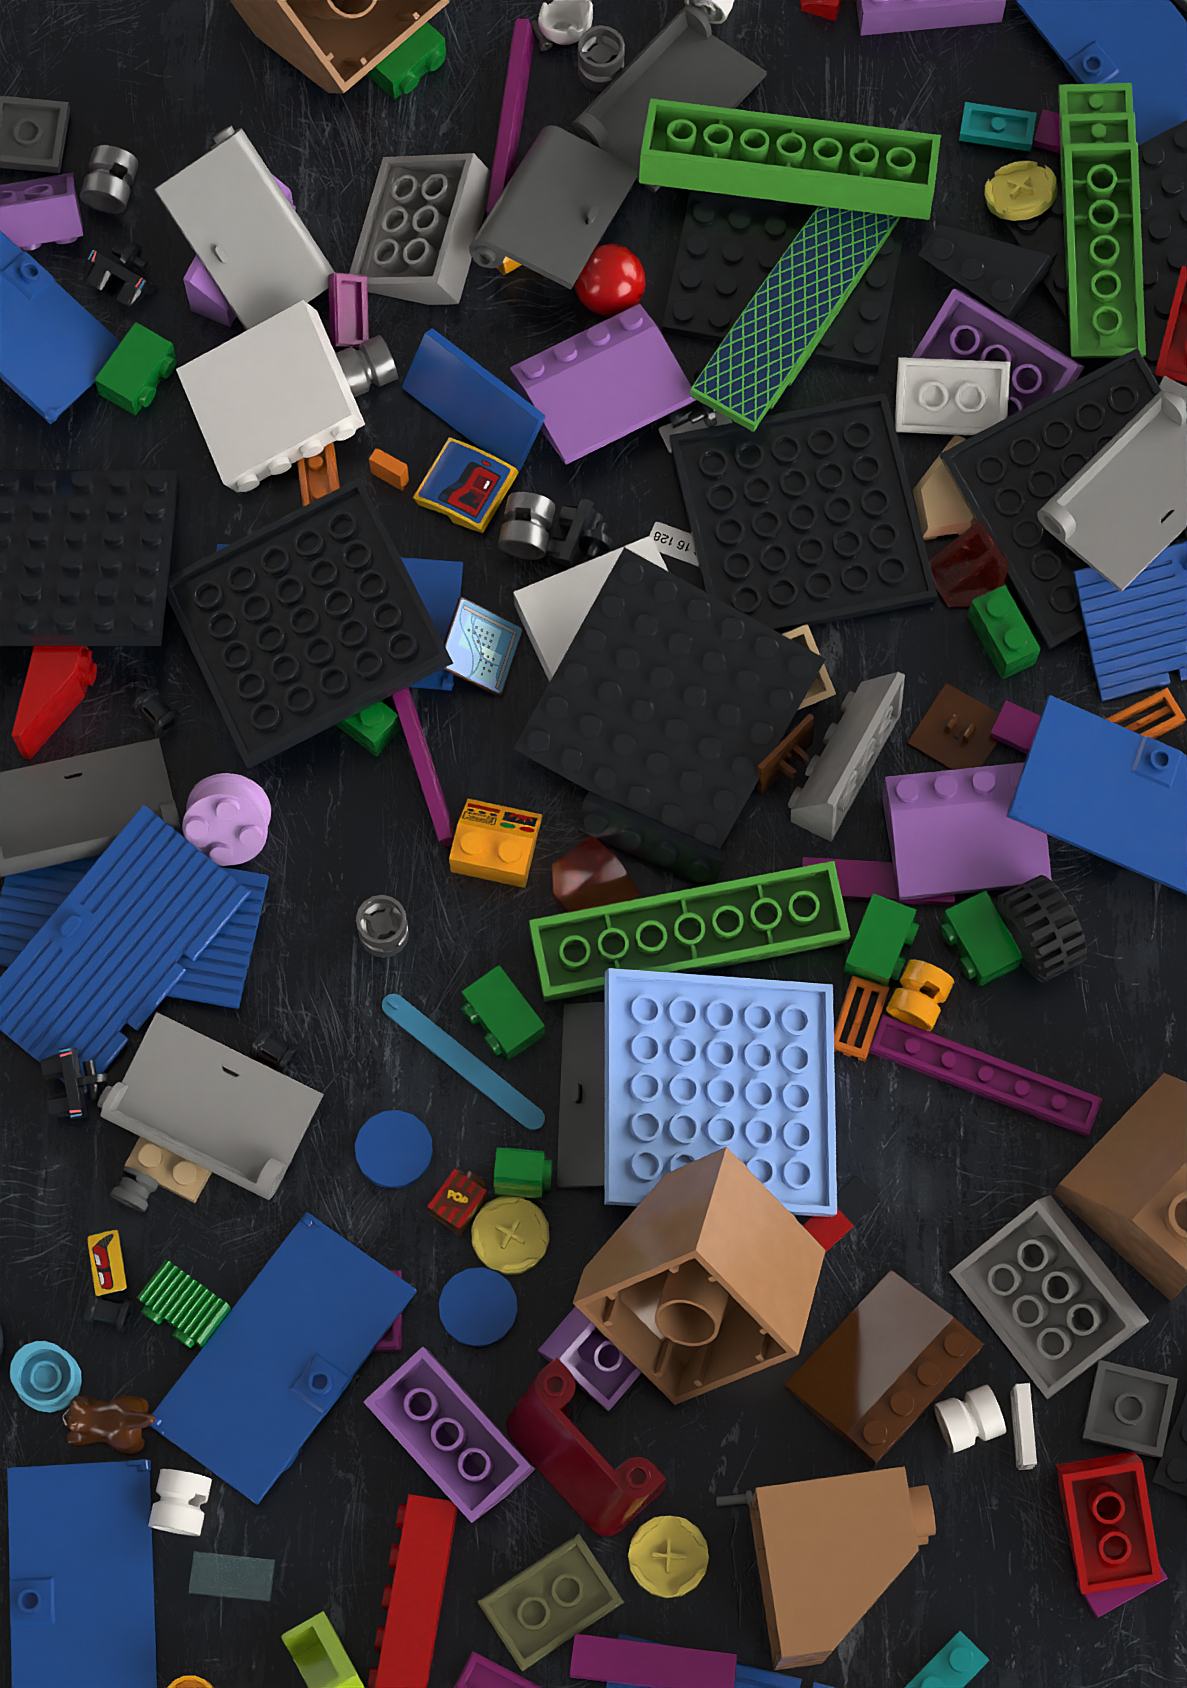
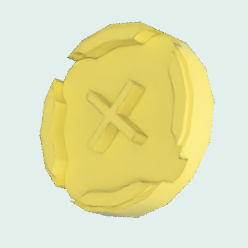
(1021, 191)
(510, 1235)
(668, 1556)

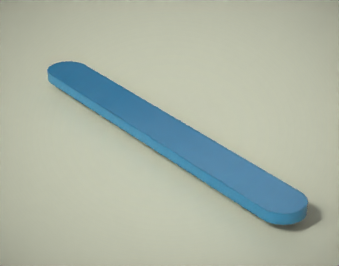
(463, 1062)

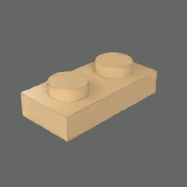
(168, 1169)

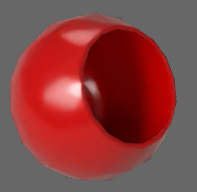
(611, 281)

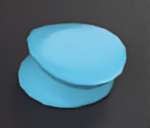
(45, 1376)

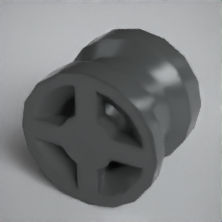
(134, 1189)

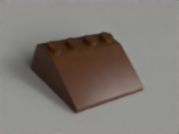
(883, 1367)

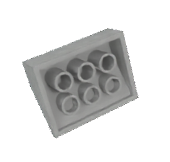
(422, 227)
(848, 755)
(1048, 1296)

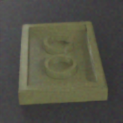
(550, 1602)

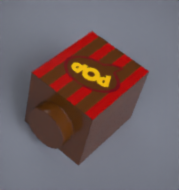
(458, 1200)

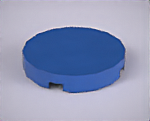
(393, 1149)
(478, 1307)

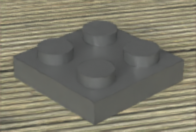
(32, 133)
(1129, 1409)

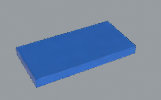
(472, 400)

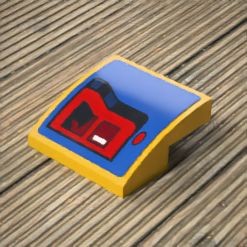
(466, 485)

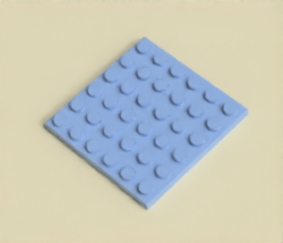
(716, 1068)

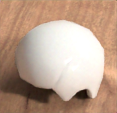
(565, 20)

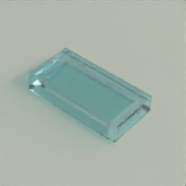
(232, 1576)

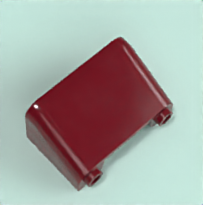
(570, 1463)

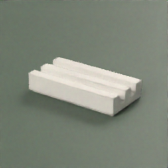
(1023, 1426)

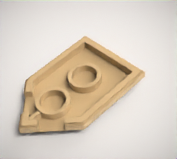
(939, 502)

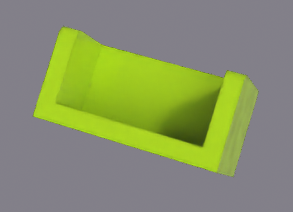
(321, 1655)

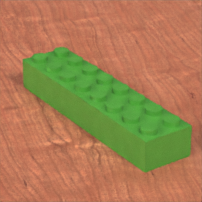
(789, 159)
(691, 929)

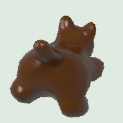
(111, 1422)

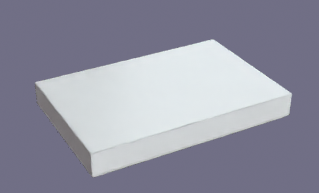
(950, 395)

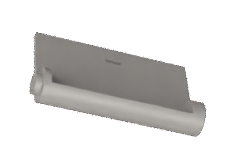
(262, 247)
(1119, 498)
(191, 1106)

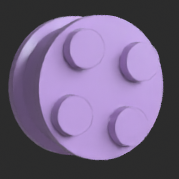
(227, 818)

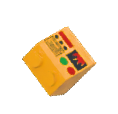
(494, 843)

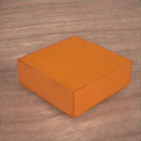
(389, 469)

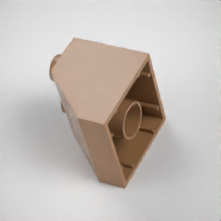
(335, 38)
(1136, 1186)
(704, 1279)
(831, 1554)

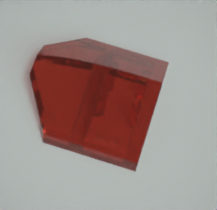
(969, 567)
(591, 878)

